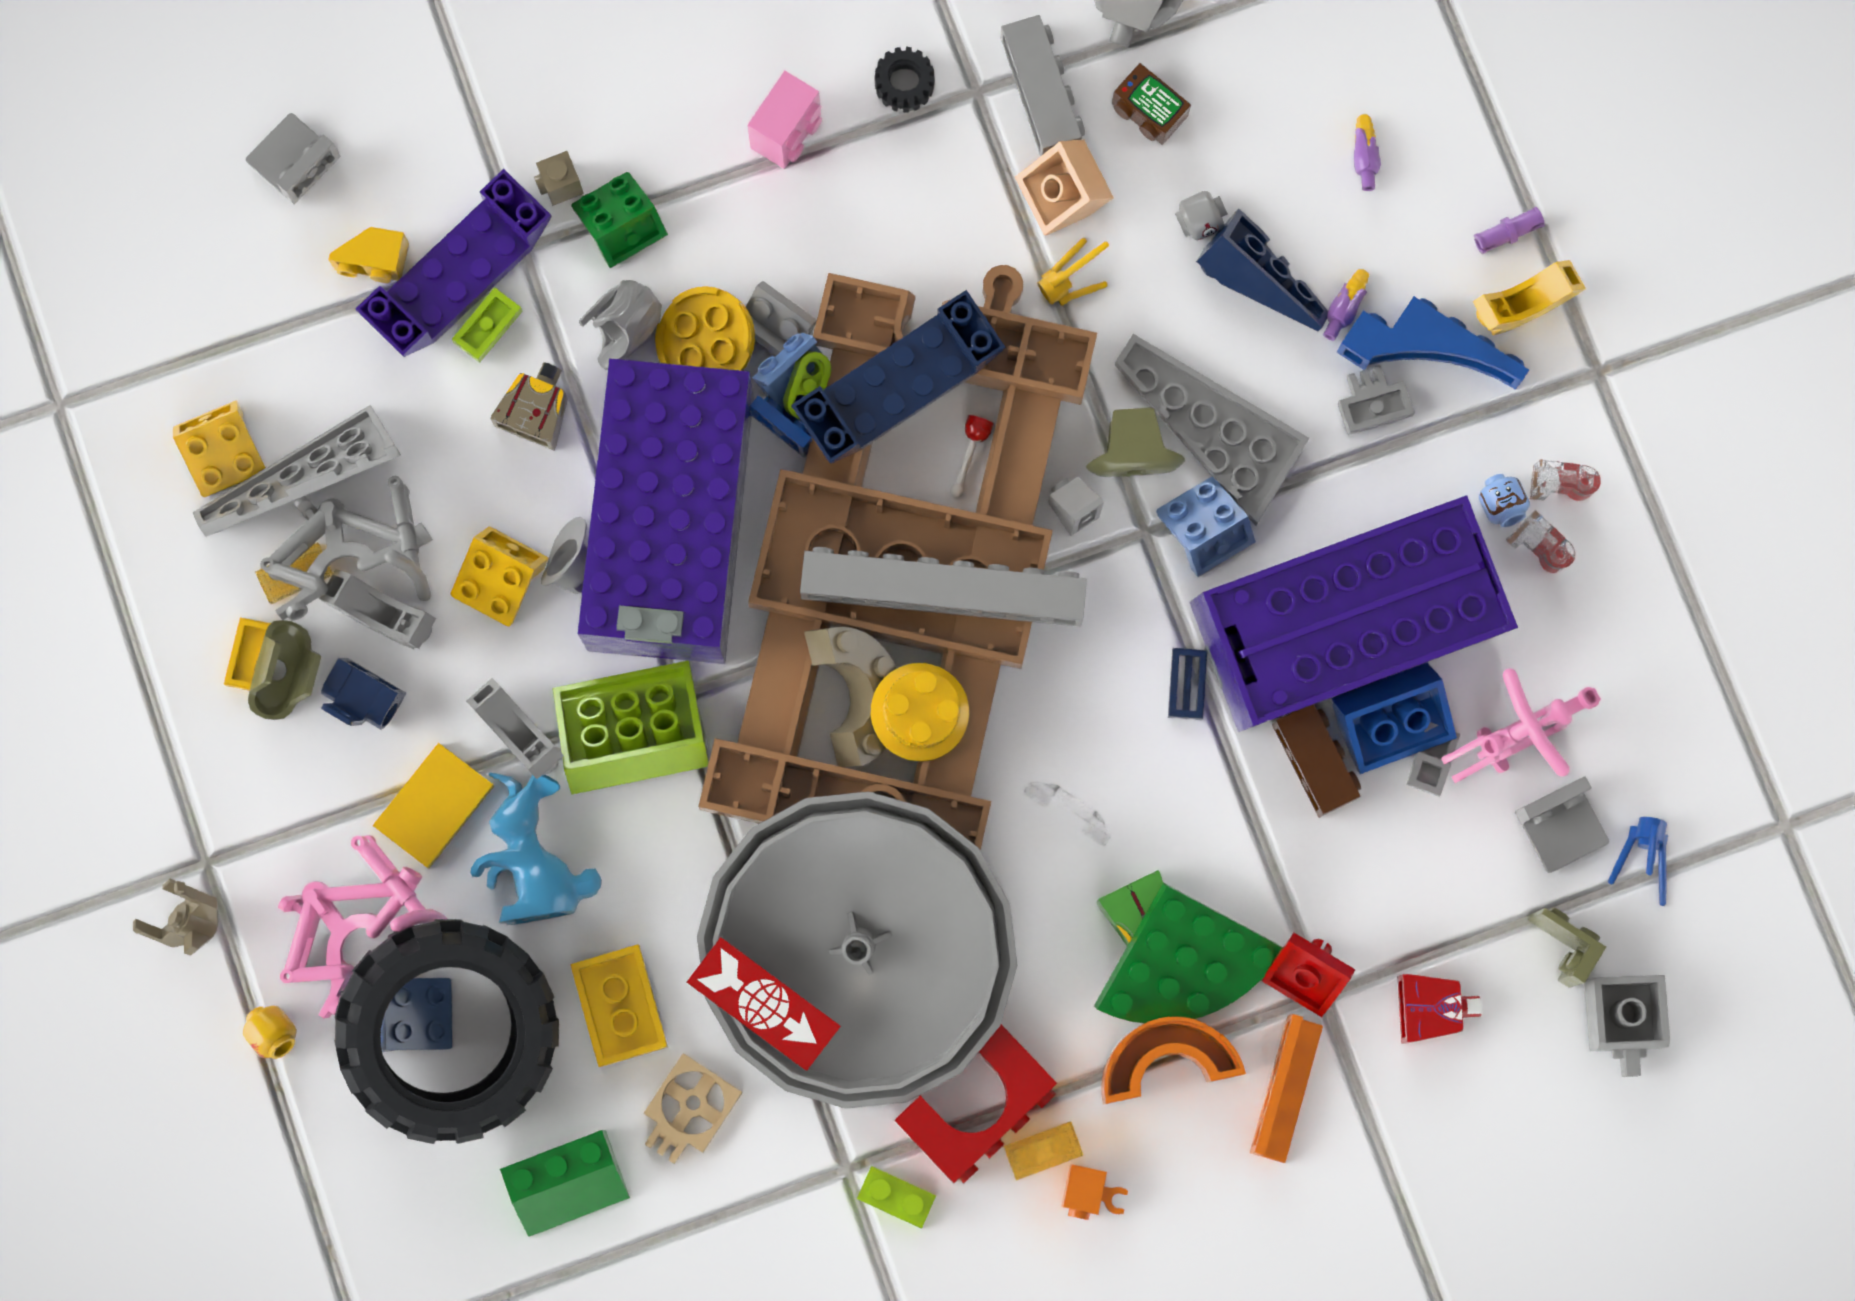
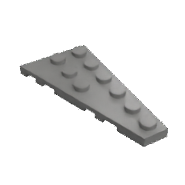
(1225, 433)
(327, 459)

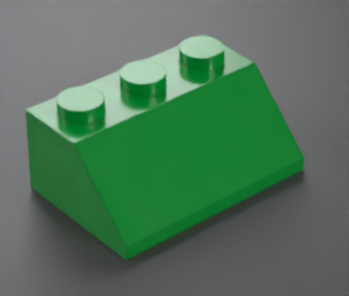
(565, 1183)

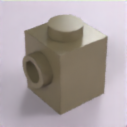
(558, 178)

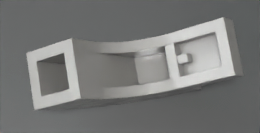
(378, 611)
(515, 729)

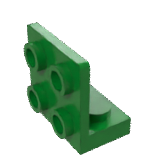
(620, 219)

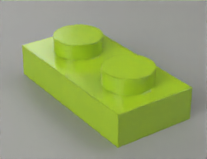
(487, 325)
(896, 1197)

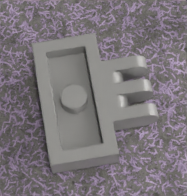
(1374, 402)

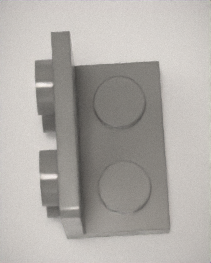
(293, 157)
(1563, 825)

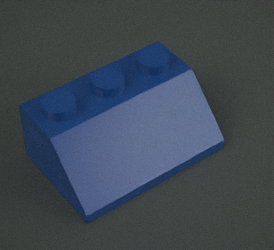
(1390, 717)

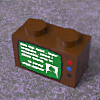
(1150, 104)

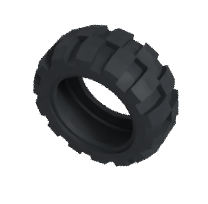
(465, 1112)

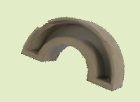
(863, 666)

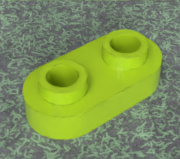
(803, 383)

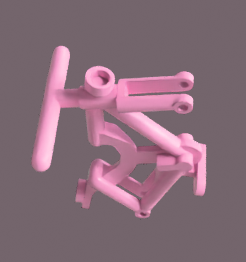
(1514, 738)
(317, 904)

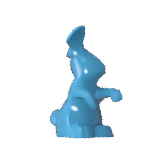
(541, 879)

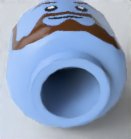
(1504, 500)

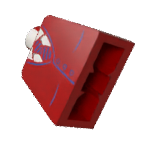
(1432, 1007)

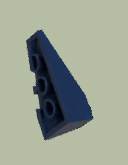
(1245, 264)

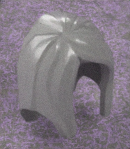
(624, 319)

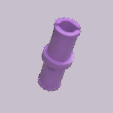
(1509, 230)

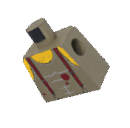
(533, 407)

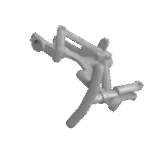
(329, 521)

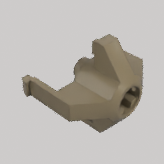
(191, 922)

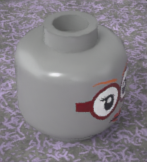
(1201, 215)

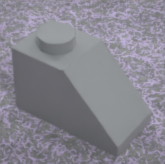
(1075, 504)

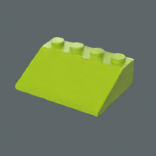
(629, 727)

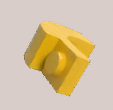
(1529, 299)

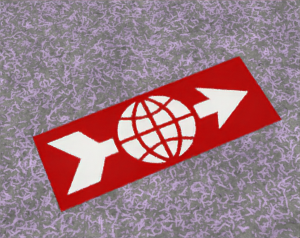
(763, 1004)

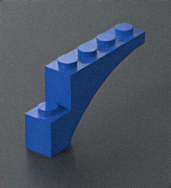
(1429, 336)

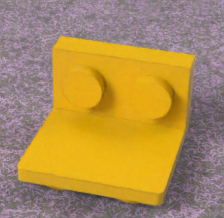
(218, 449)
(497, 575)

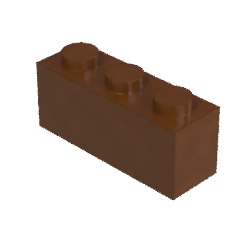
(1317, 759)

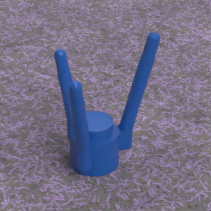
(1651, 837)

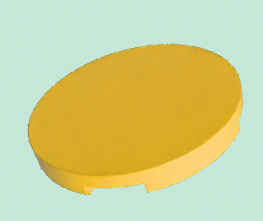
(706, 330)

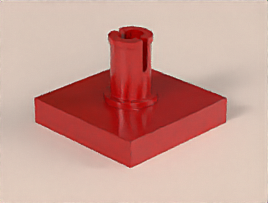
(1308, 974)

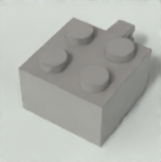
(1627, 1018)

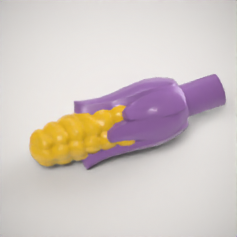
(1366, 153)
(1346, 304)

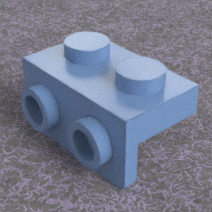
(776, 371)

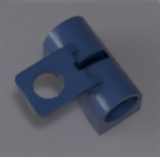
(360, 695)

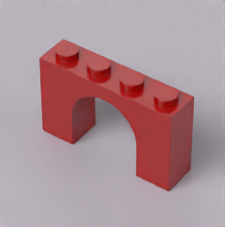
(958, 1151)

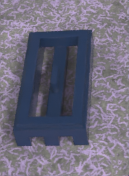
(1185, 713)

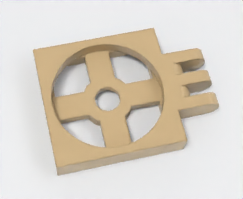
(673, 1132)

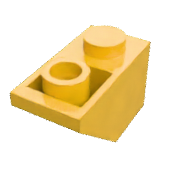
(372, 253)

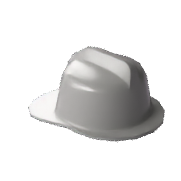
(568, 557)

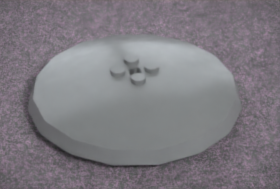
(931, 929)

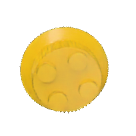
(919, 712)

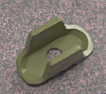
(1135, 447)
(292, 646)

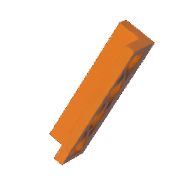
(1286, 1089)

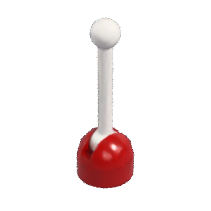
(977, 430)

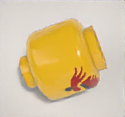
(269, 1032)

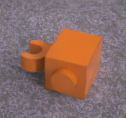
(1086, 1190)

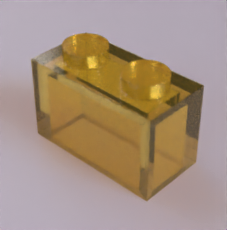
(1042, 1151)

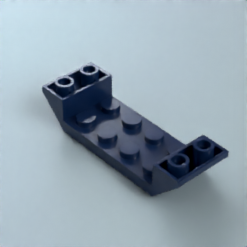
(900, 379)

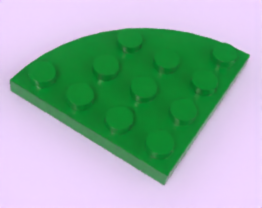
(1184, 962)

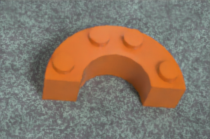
(1162, 1037)

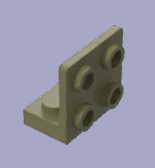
(1576, 965)

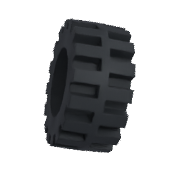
(904, 60)

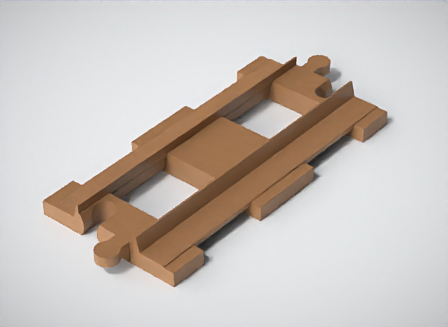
(834, 511)

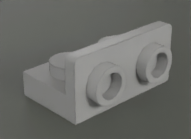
(776, 318)

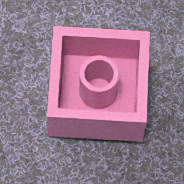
(785, 120)

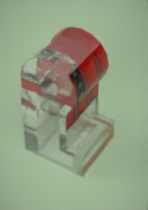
(1563, 478)
(1544, 541)

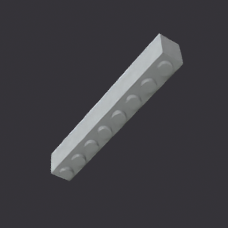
(943, 588)

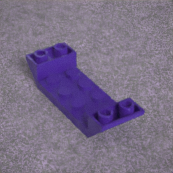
(458, 268)

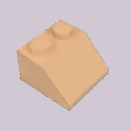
(1064, 186)

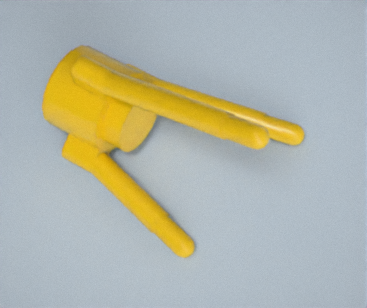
(1056, 283)

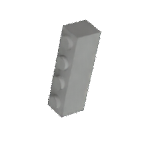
(1040, 82)

